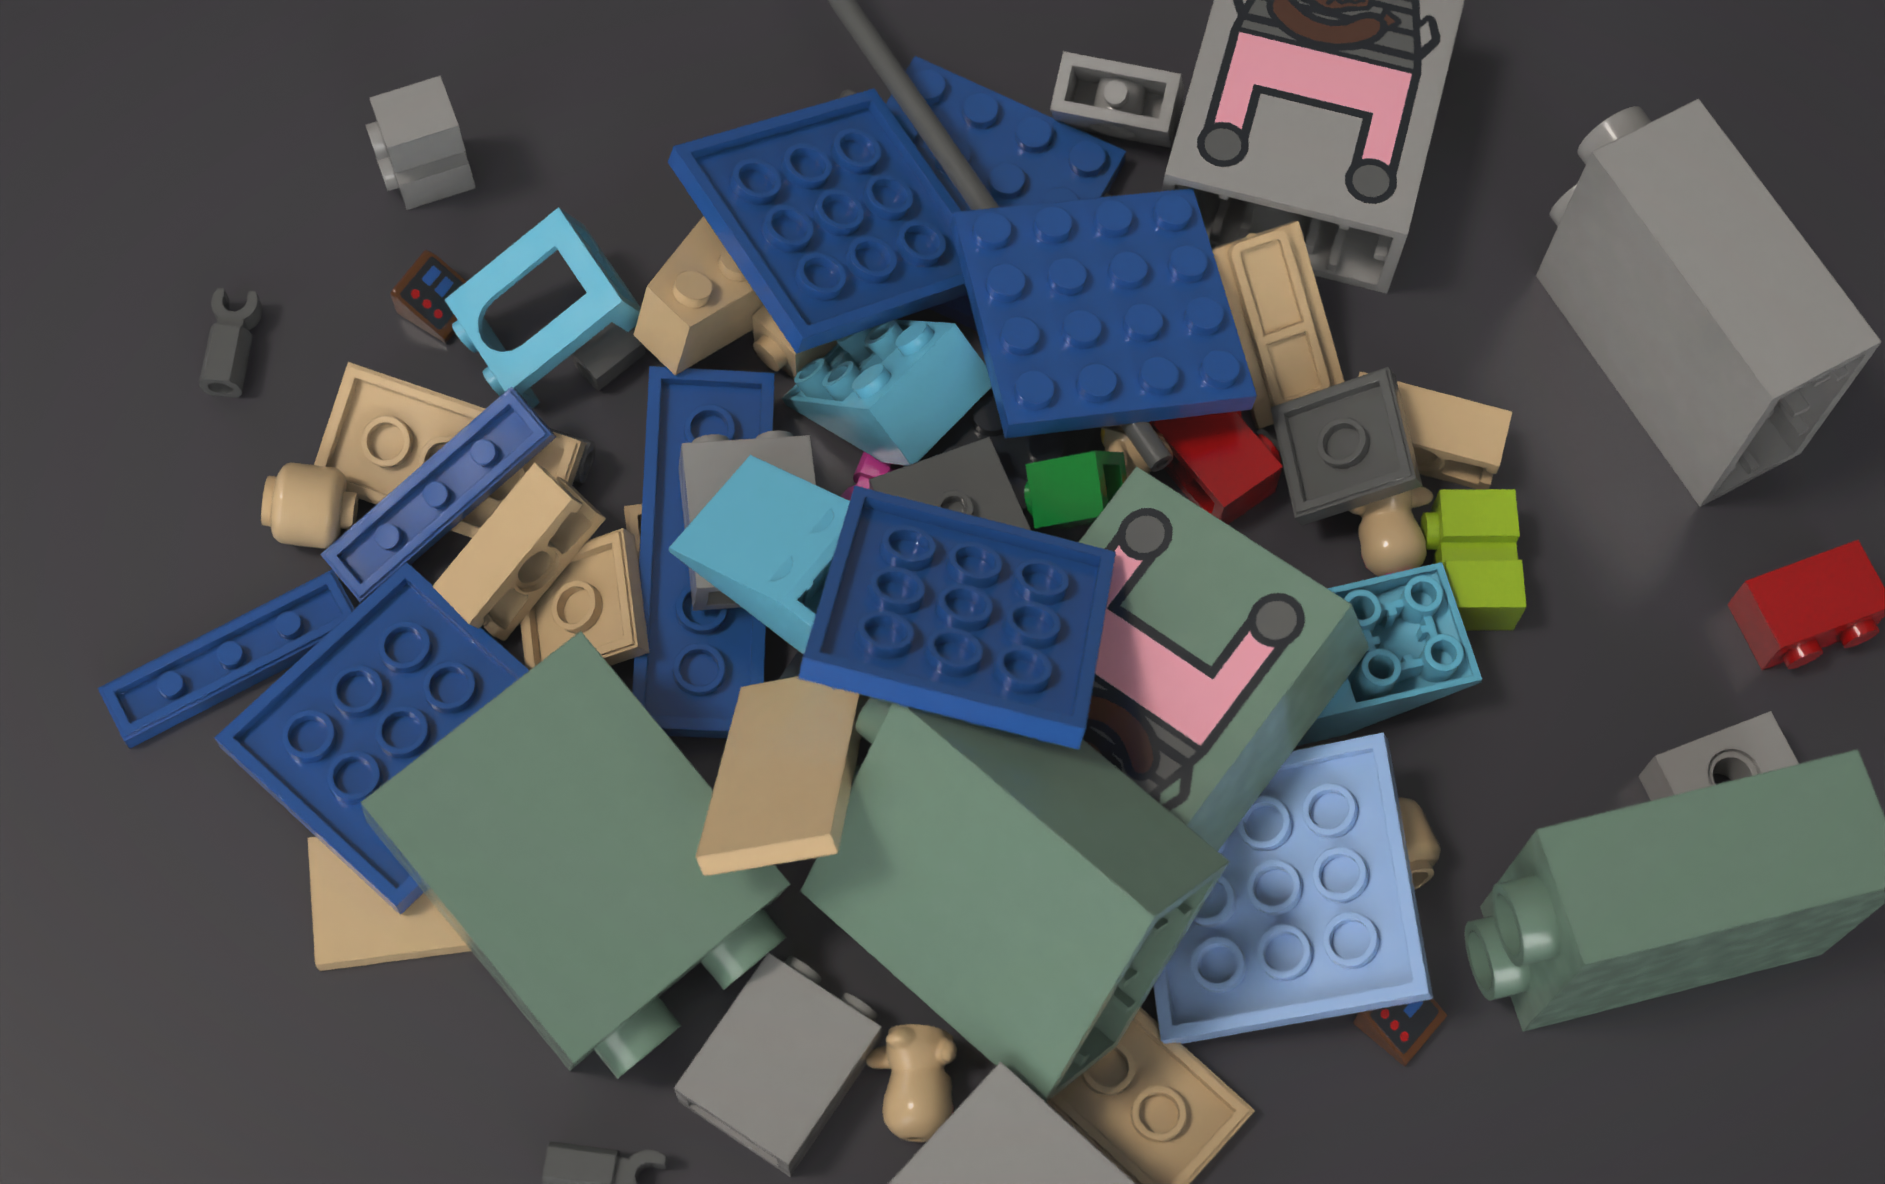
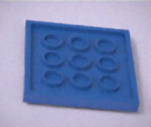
(1010, 147)
(828, 217)
(1101, 312)
(961, 617)
(364, 710)

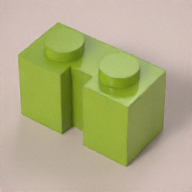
(1477, 543)

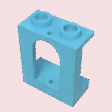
(604, 303)

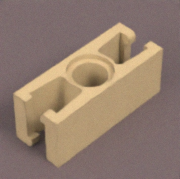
(1454, 435)
(518, 552)

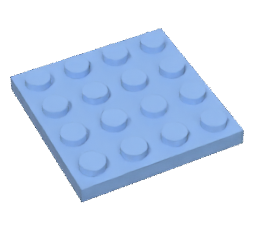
(1308, 910)

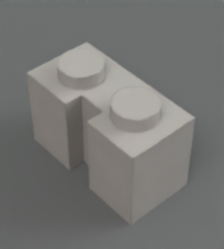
(419, 143)

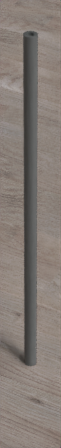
(956, 166)

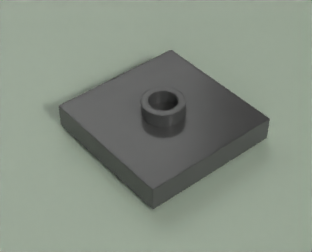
(1345, 446)
(958, 480)

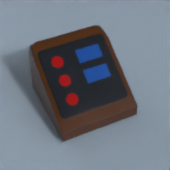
(423, 292)
(1401, 1028)

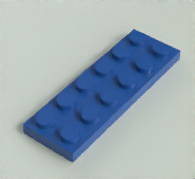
(698, 655)

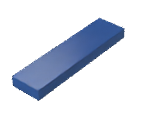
(439, 494)
(225, 660)

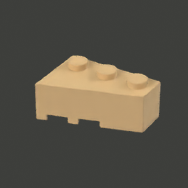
(695, 302)

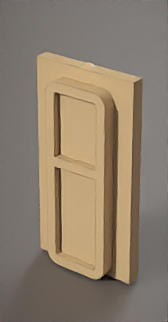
(1278, 317)

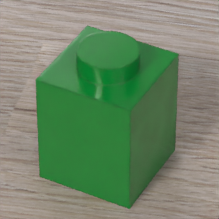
(1073, 488)

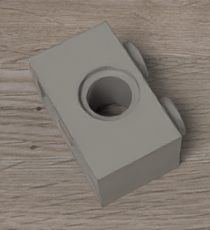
(1118, 99)
(1734, 752)

